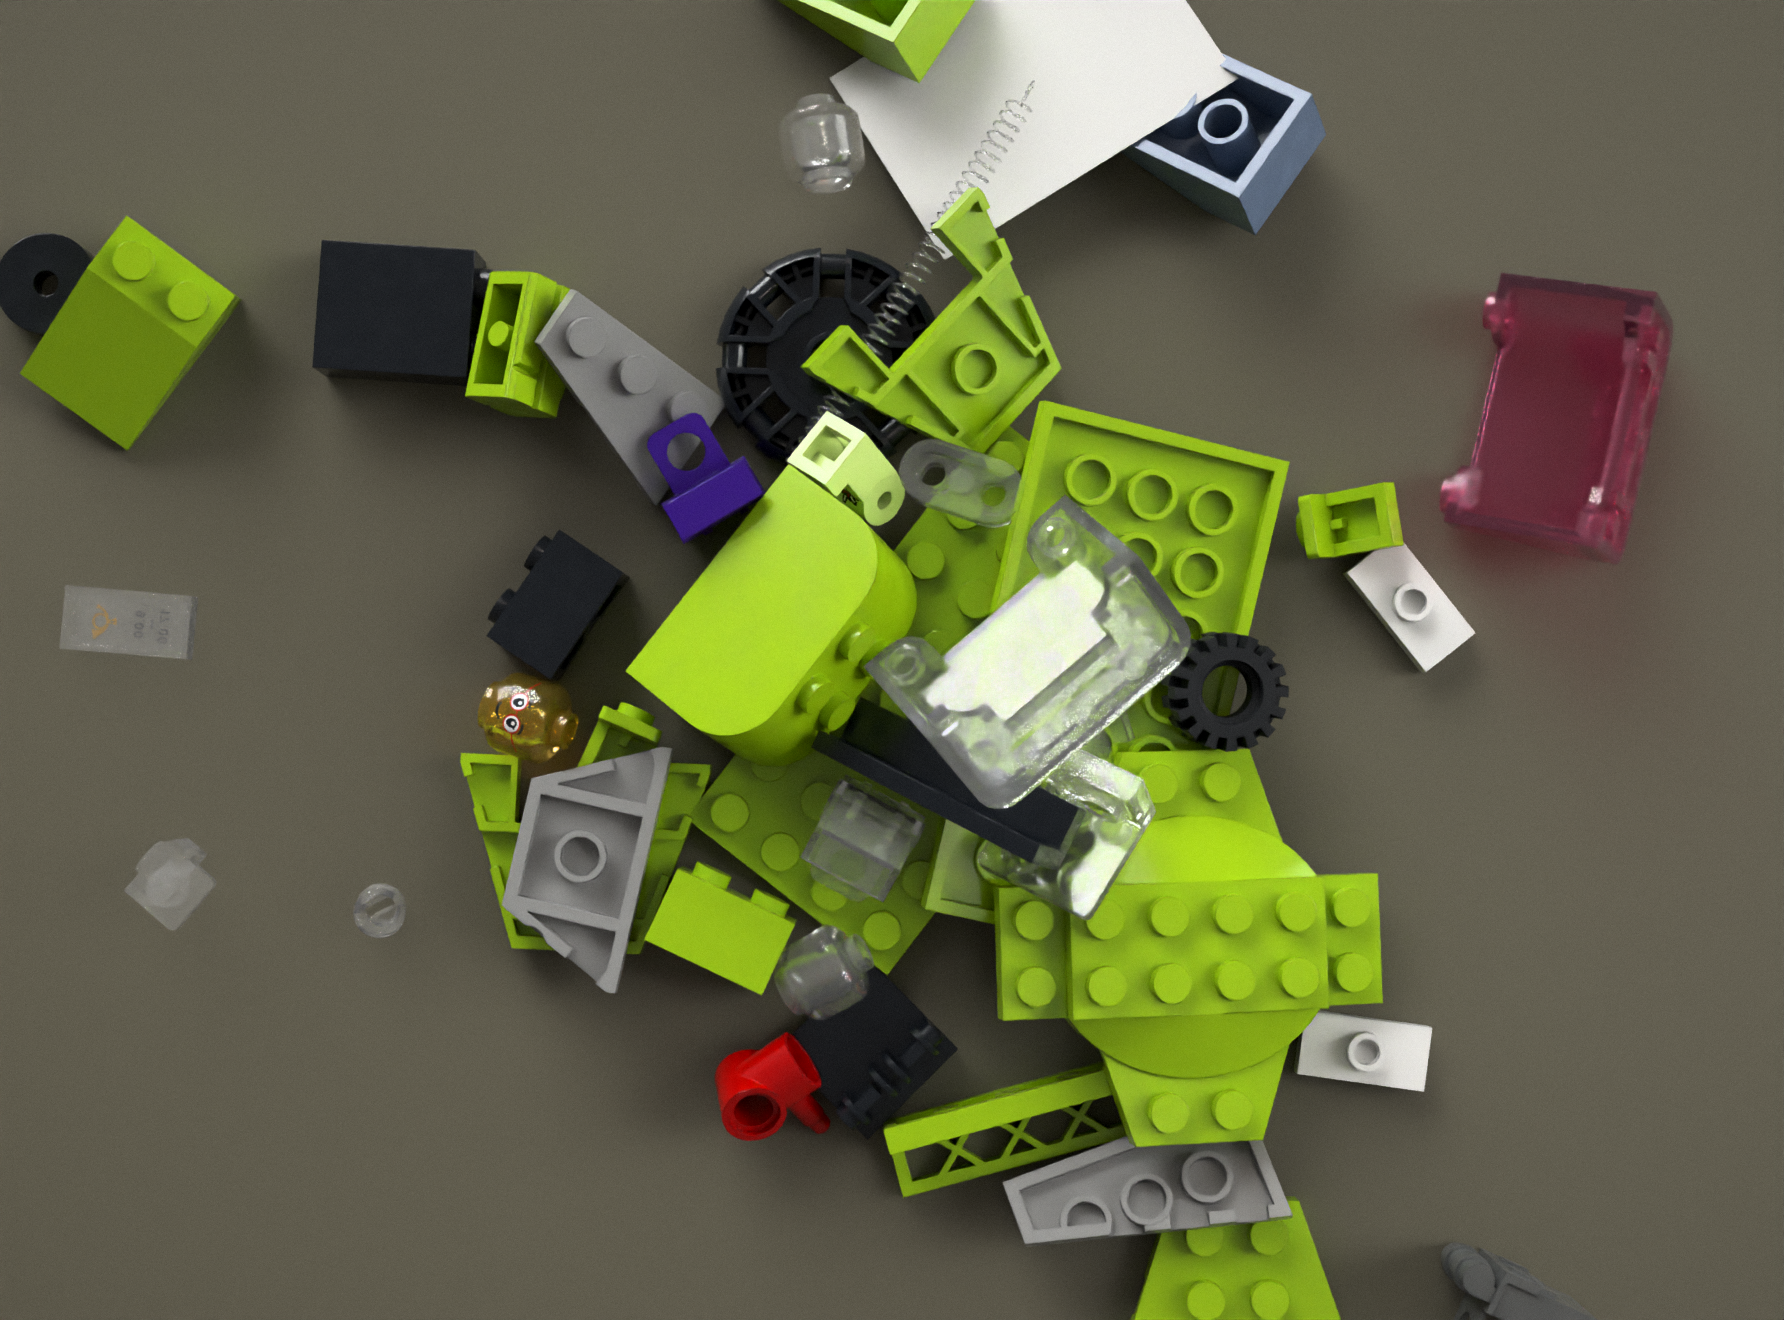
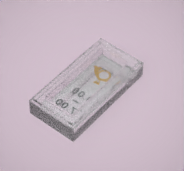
(128, 622)

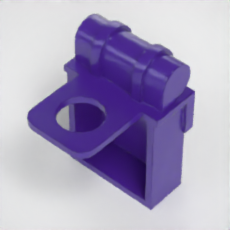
(711, 490)

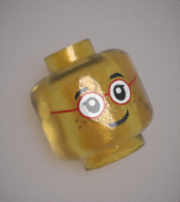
(527, 717)

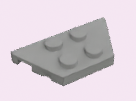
(587, 857)

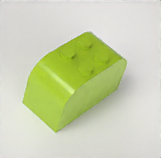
(781, 626)

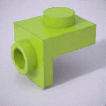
(1349, 521)
(621, 734)

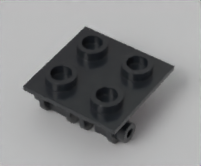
(874, 1054)

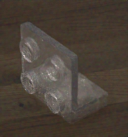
(1114, 823)

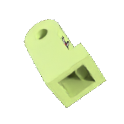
(850, 469)

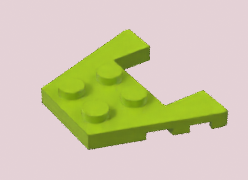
(972, 362)
(496, 797)
(1237, 1274)

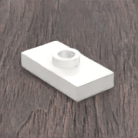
(1409, 605)
(1364, 1050)

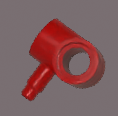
(764, 1083)

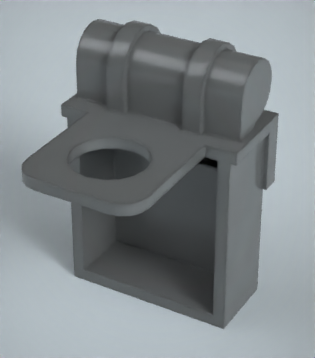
(1504, 1288)

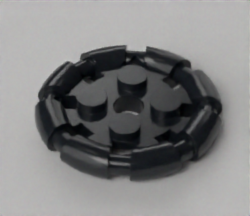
(797, 336)

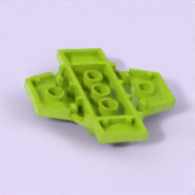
(1196, 956)

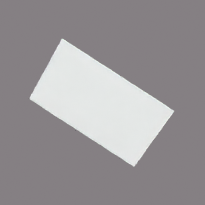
(1100, 85)

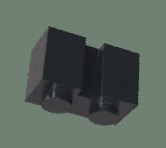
(555, 604)

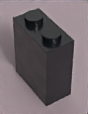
(398, 312)

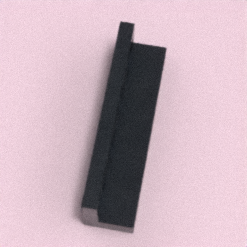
(901, 759)

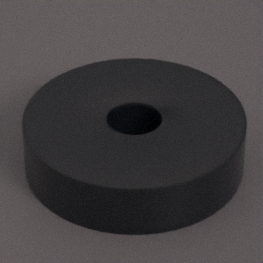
(26, 268)

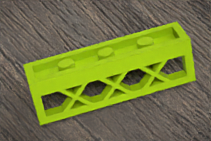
(1000, 1109)

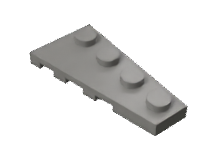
(1146, 1191)

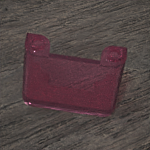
(1564, 416)

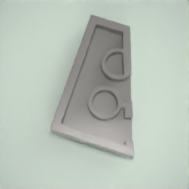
(625, 387)

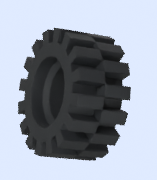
(1261, 699)

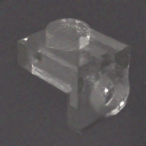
(171, 881)

